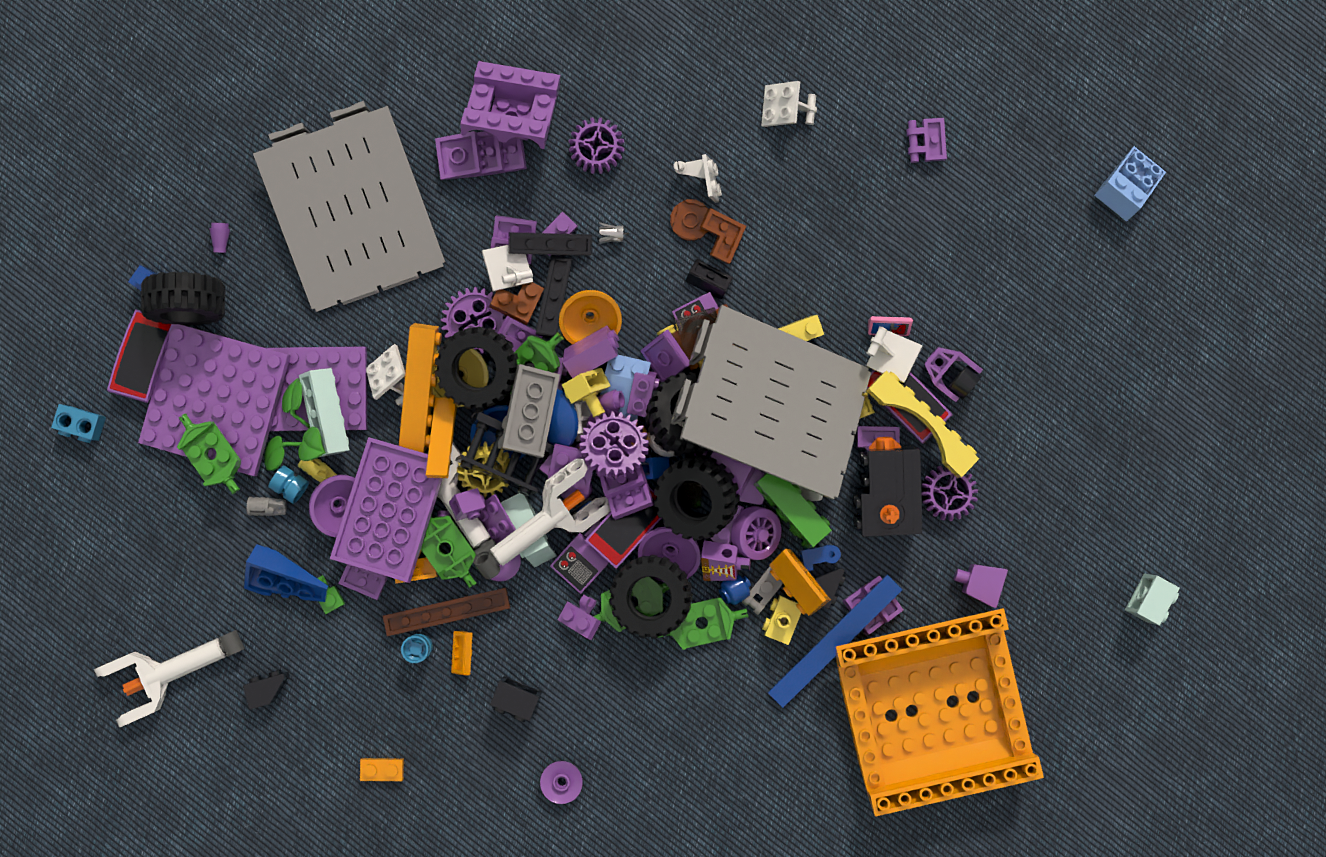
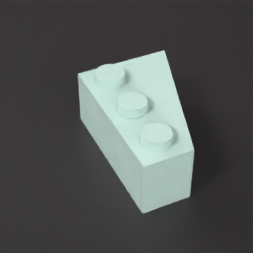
(520, 511)

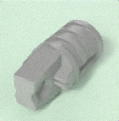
(266, 506)

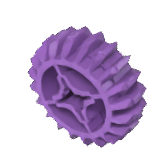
(587, 144)
(967, 496)

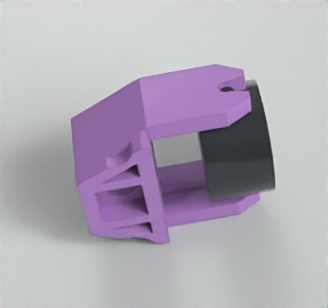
(963, 382)

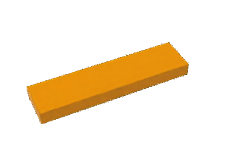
(441, 438)

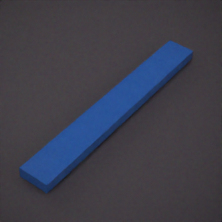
(839, 635)

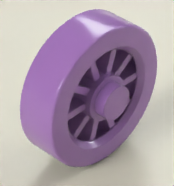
(751, 533)

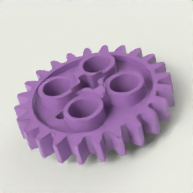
(466, 304)
(626, 432)

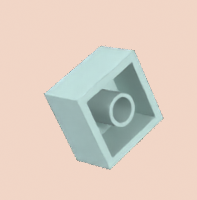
(1152, 599)

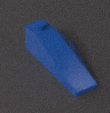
(273, 573)

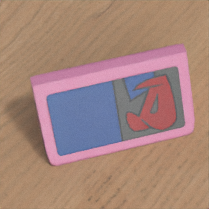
(897, 325)

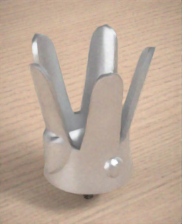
(614, 232)

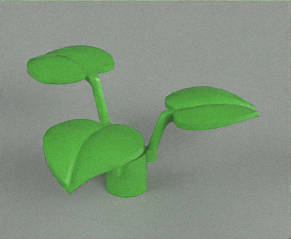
(310, 447)

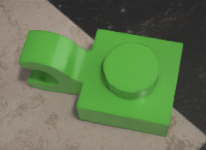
(333, 598)

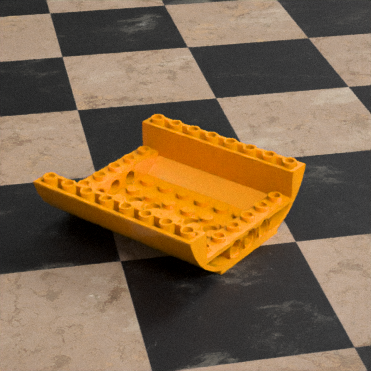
(940, 748)

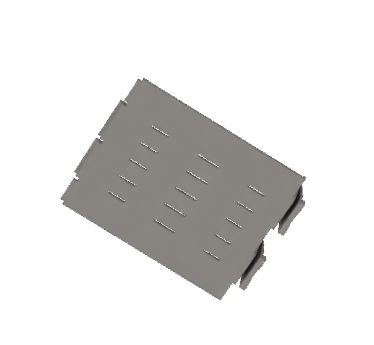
(312, 244)
(736, 434)

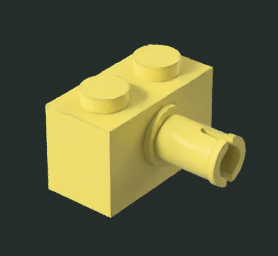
(586, 388)
(782, 620)

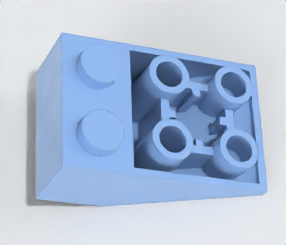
(1130, 184)

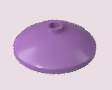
(321, 505)
(685, 552)

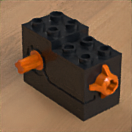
(891, 490)

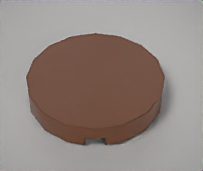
(687, 219)

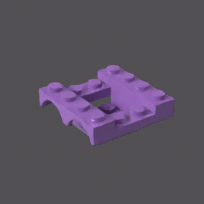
(521, 103)

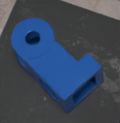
(819, 554)

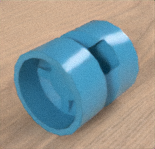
(288, 484)
(416, 648)

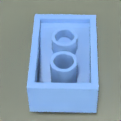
(620, 375)

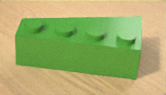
(794, 509)

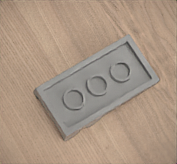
(529, 411)

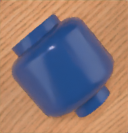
(735, 590)

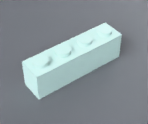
(324, 409)

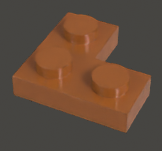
(728, 233)
(519, 306)

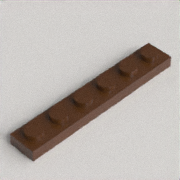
(446, 611)

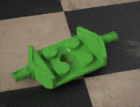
(540, 353)
(198, 441)
(459, 559)
(649, 601)
(719, 624)

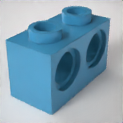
(79, 419)

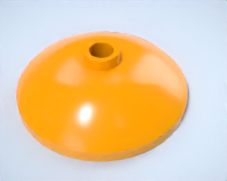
(577, 325)

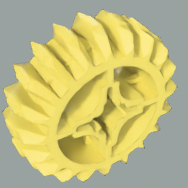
(484, 486)

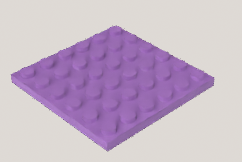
(217, 383)

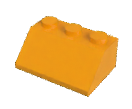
(798, 582)

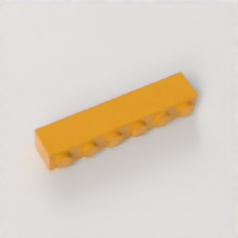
(418, 387)

